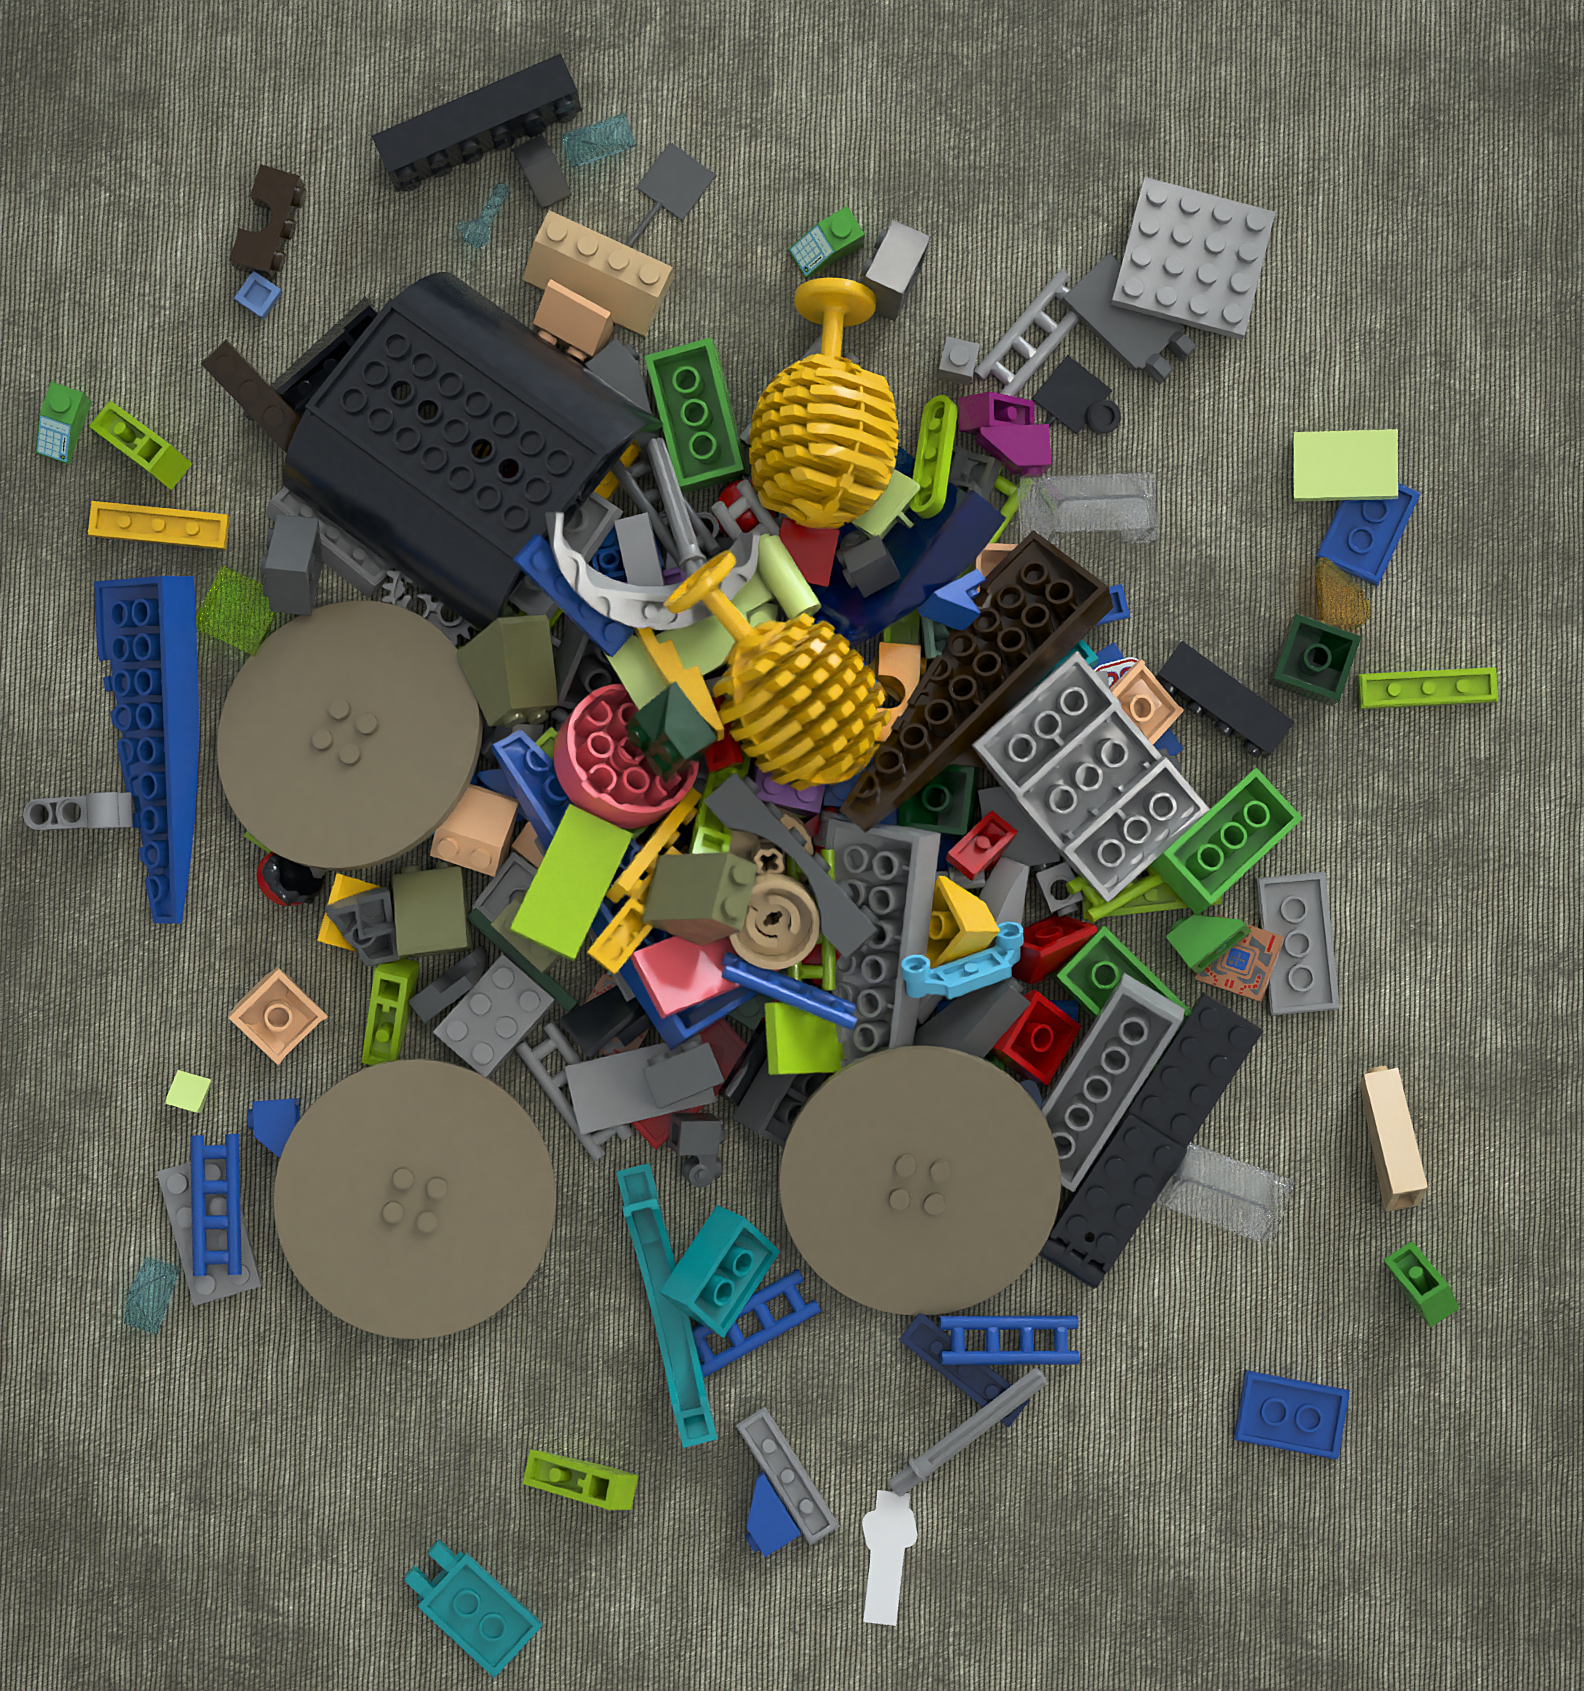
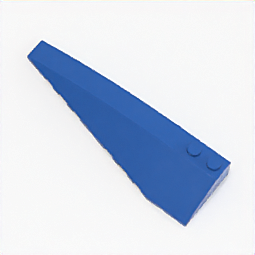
(152, 651)
(545, 804)

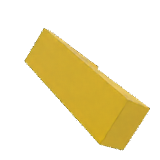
(625, 929)

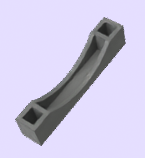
(841, 918)

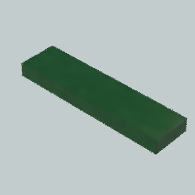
(545, 981)

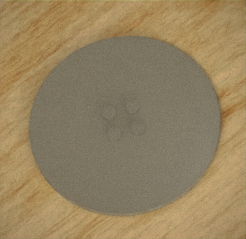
(349, 736)
(920, 1180)
(414, 1198)

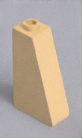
(1392, 1139)

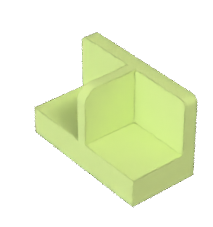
(889, 507)

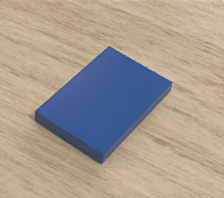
(1367, 533)
(1291, 1414)

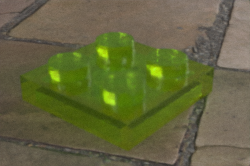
(236, 611)

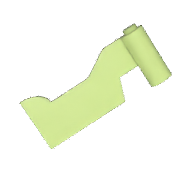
(707, 640)

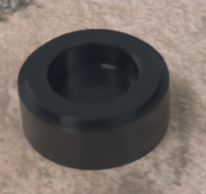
(1102, 416)

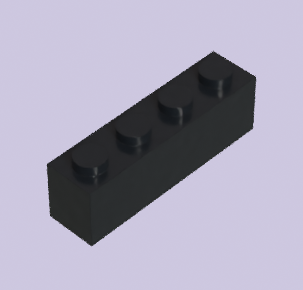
(1223, 700)

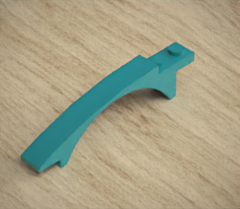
(673, 1326)

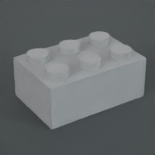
(495, 1016)

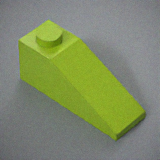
(141, 445)
(389, 1010)
(581, 1480)

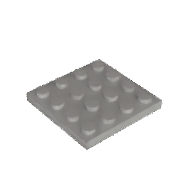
(1193, 258)

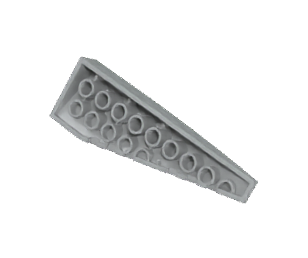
(895, 878)

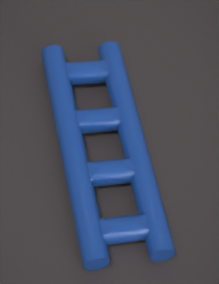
(789, 991)
(199, 1189)
(1024, 1324)
(770, 1330)

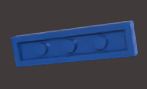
(540, 565)

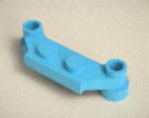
(968, 972)

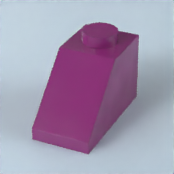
(993, 409)
(1018, 447)

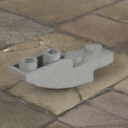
(1006, 892)

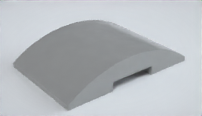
(1089, 778)

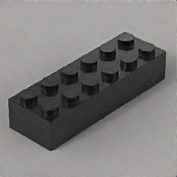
(478, 123)

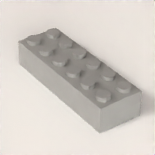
(1107, 1073)

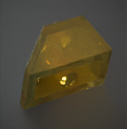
(1339, 597)

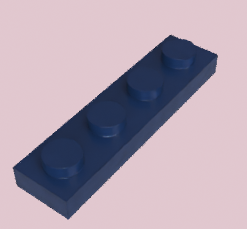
(976, 1381)

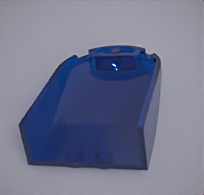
(925, 557)

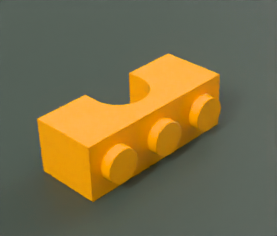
(900, 669)

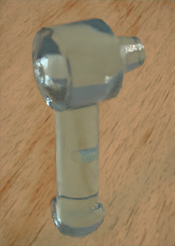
(478, 231)

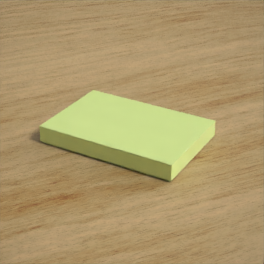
(1346, 465)

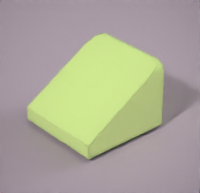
(188, 1091)

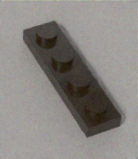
(252, 393)

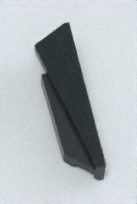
(311, 370)
(606, 1017)

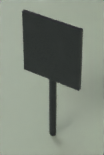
(1070, 393)

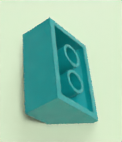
(720, 1270)

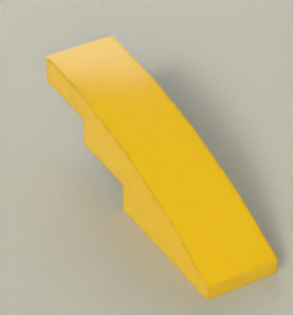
(670, 669)

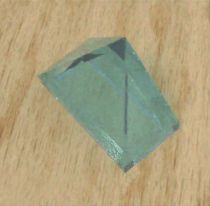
(598, 140)
(150, 1295)

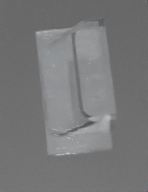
(1089, 505)
(1228, 1194)

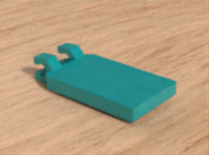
(473, 1608)

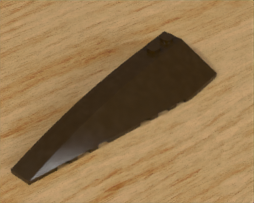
(1028, 620)

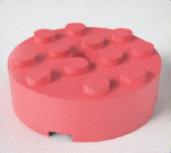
(606, 771)

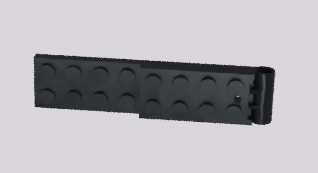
(1149, 1141)

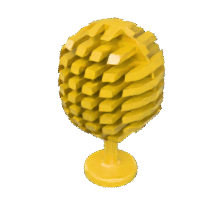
(824, 423)
(791, 689)

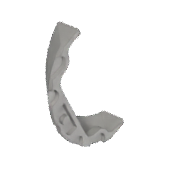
(643, 604)

